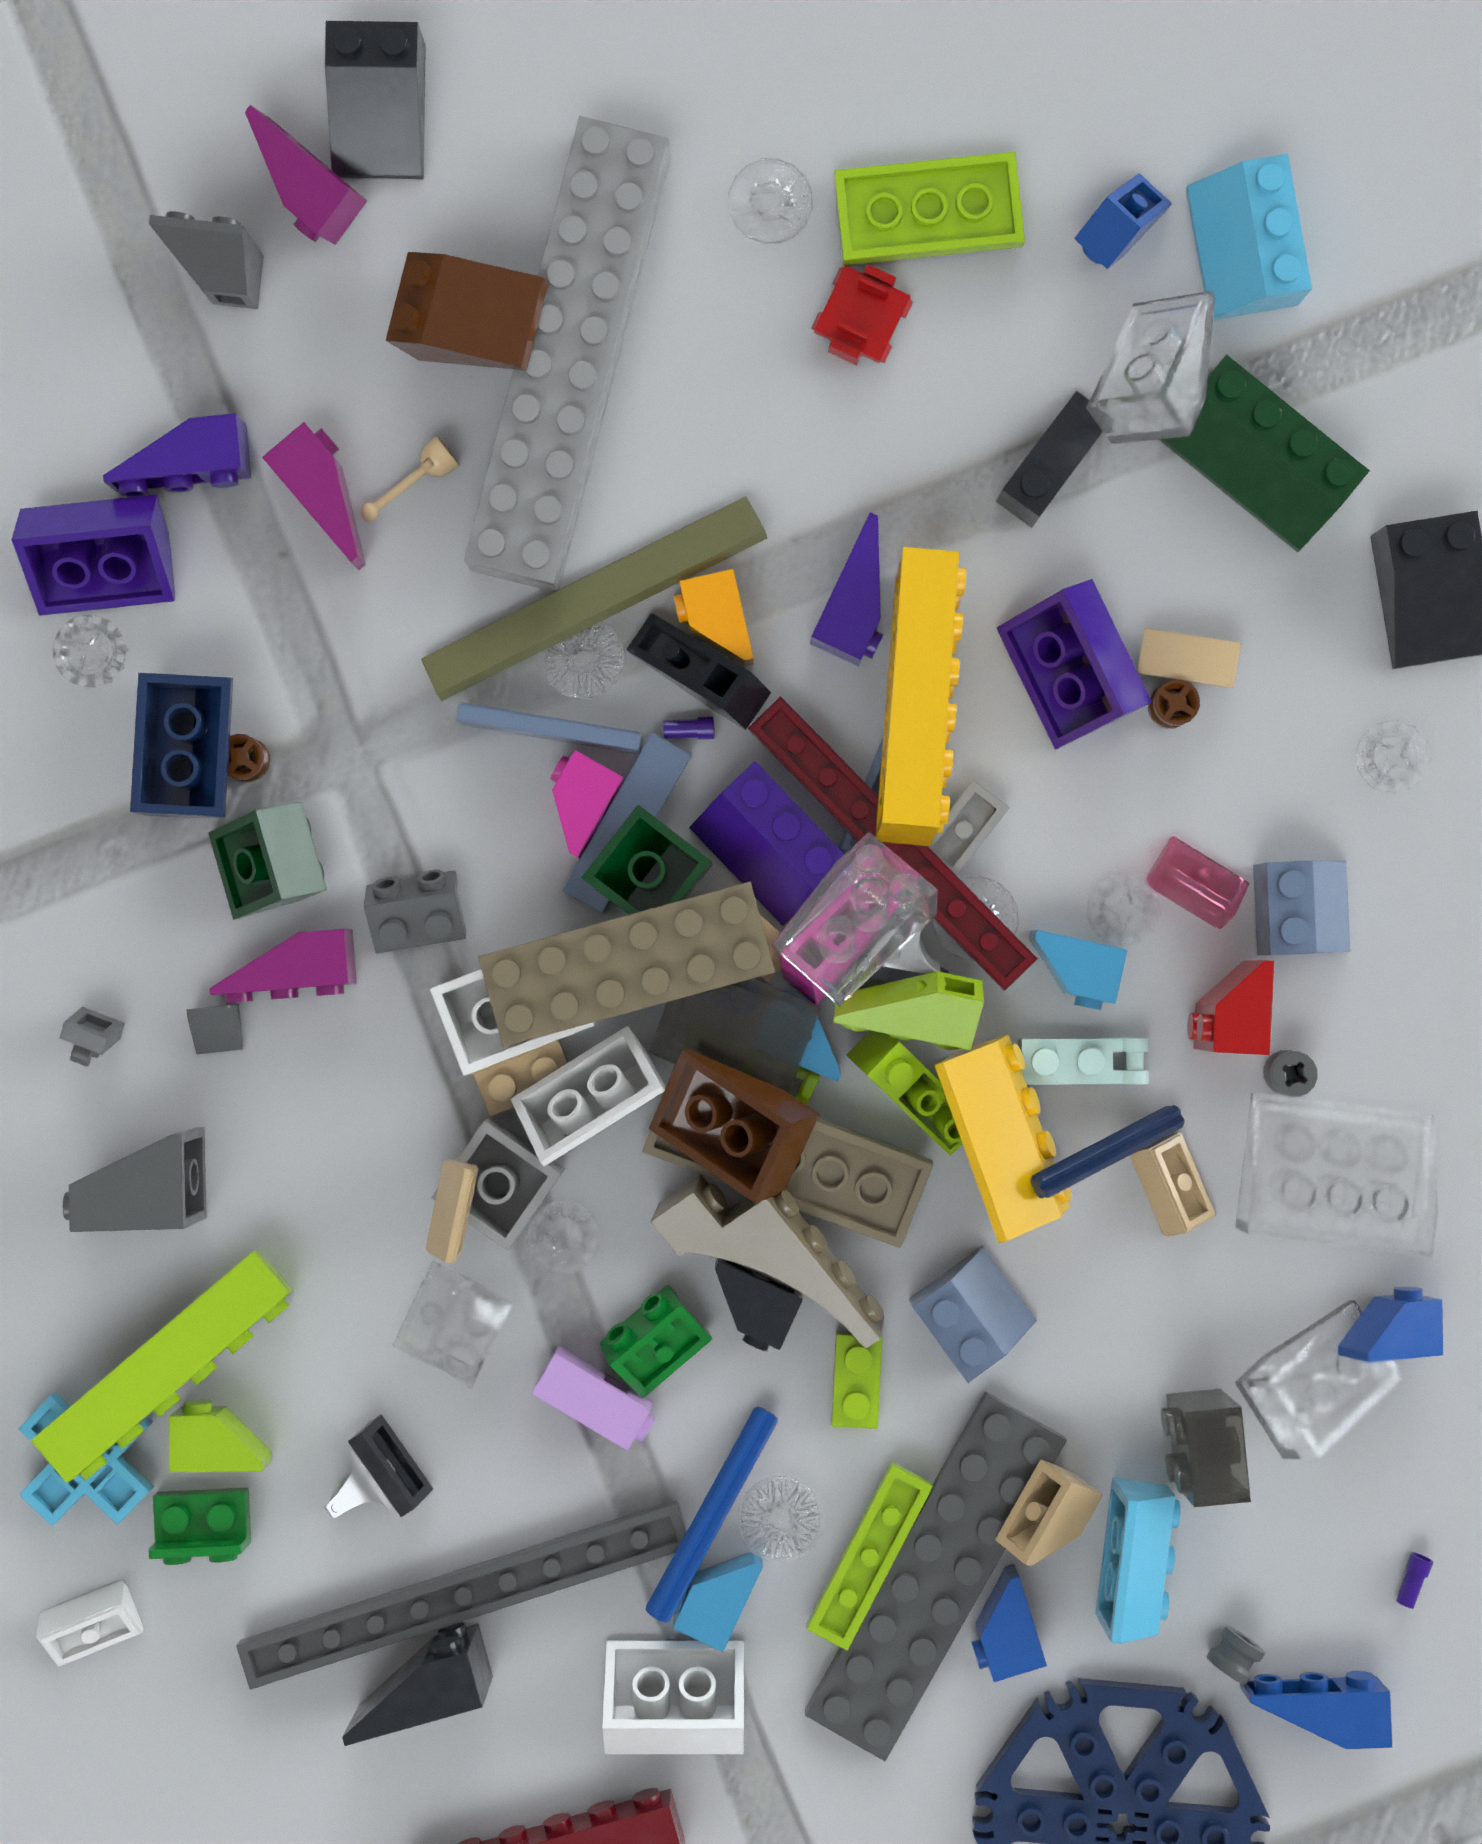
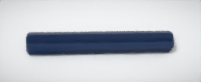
(1107, 1151)

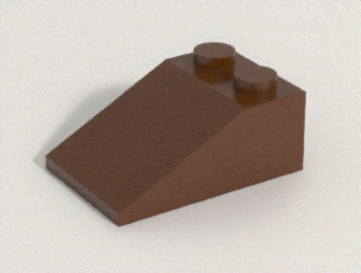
(466, 312)
(733, 1125)

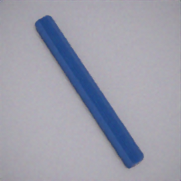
(711, 1514)

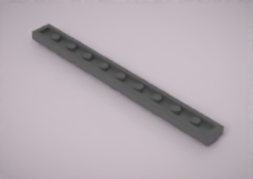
(461, 1595)

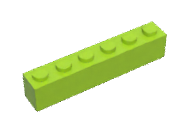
(162, 1366)

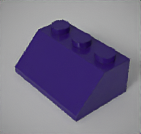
(95, 554)
(1073, 663)
(767, 842)

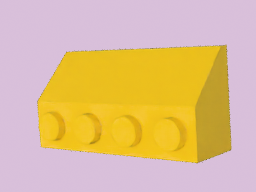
(1001, 1134)

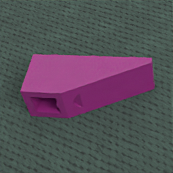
(303, 961)

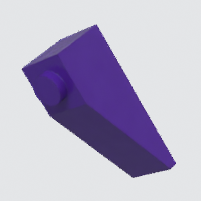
(854, 609)

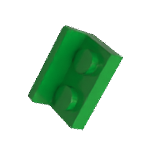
(654, 1341)
(200, 1525)

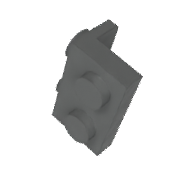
(414, 911)

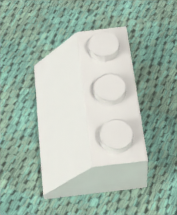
(472, 1024)
(587, 1095)
(673, 1698)

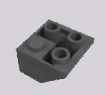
(215, 255)

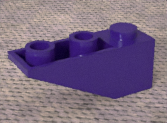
(192, 453)

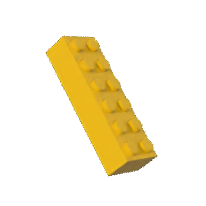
(918, 697)

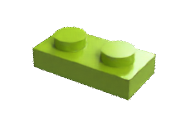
(856, 1383)

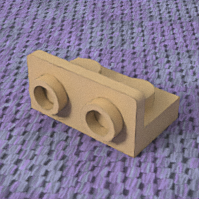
(512, 1076)

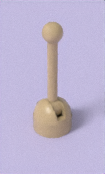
(434, 461)

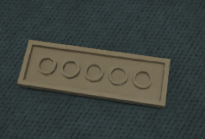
(626, 964)
(843, 1179)

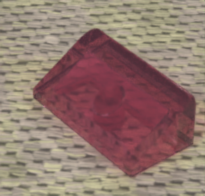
(1197, 883)

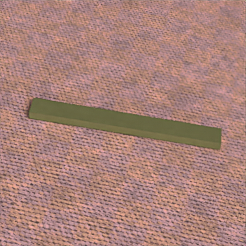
(594, 598)

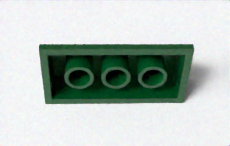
(1267, 456)

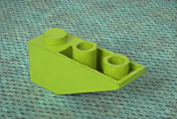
(924, 1008)
(908, 1085)

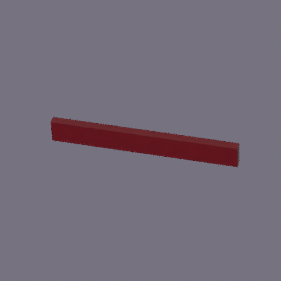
(855, 809)

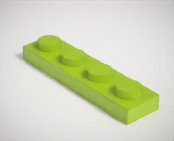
(869, 1555)

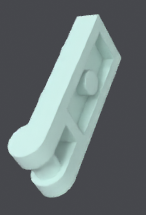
(1083, 1060)

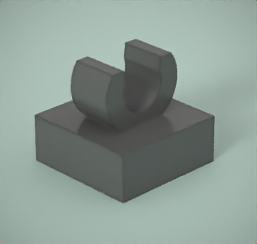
(90, 1034)

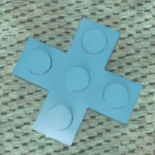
(113, 1488)

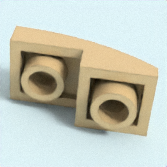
(1189, 657)

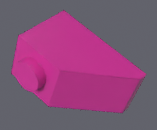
(582, 797)

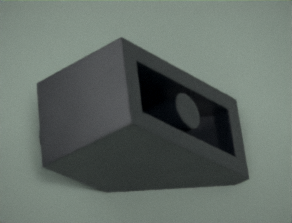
(758, 1304)

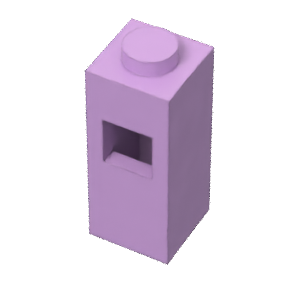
(594, 1399)

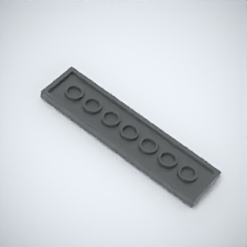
(933, 1579)

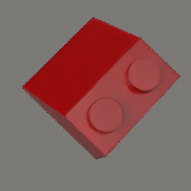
(1236, 1012)

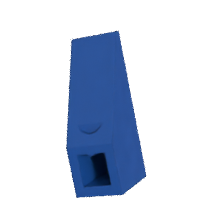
(1343, 1710)

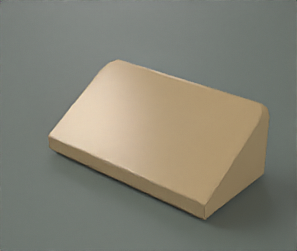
(1173, 1185)
(451, 1210)

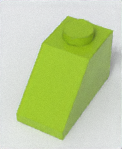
(213, 1441)

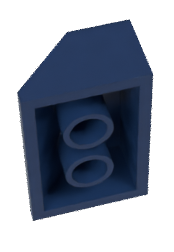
(181, 745)

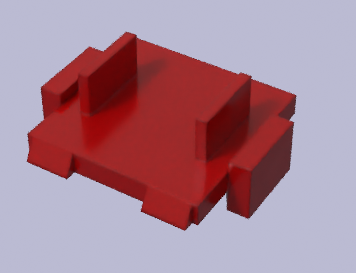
(862, 314)

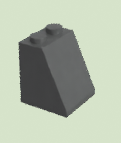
(145, 1190)

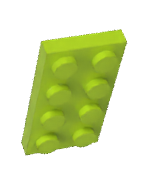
(929, 208)

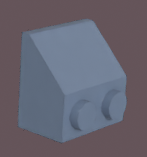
(1301, 907)
(973, 1313)

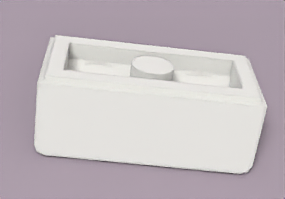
(89, 1623)

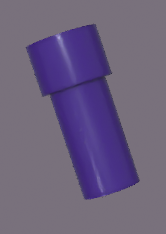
(699, 728)
(1418, 1569)

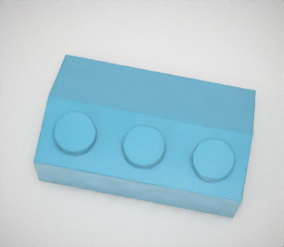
(1250, 237)
(1136, 1559)

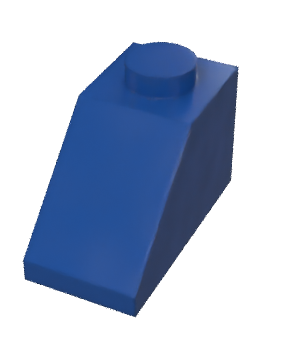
(1121, 221)
(1396, 1328)
(1007, 1631)

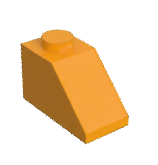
(716, 614)

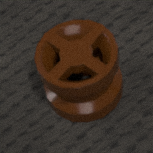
(1179, 697)
(239, 756)

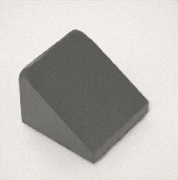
(215, 1028)

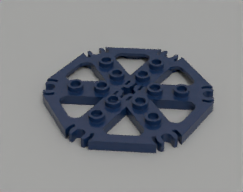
(1105, 1791)

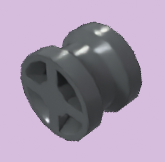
(1281, 1069)
(1235, 1655)

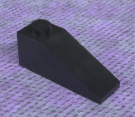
(1050, 462)
(700, 671)

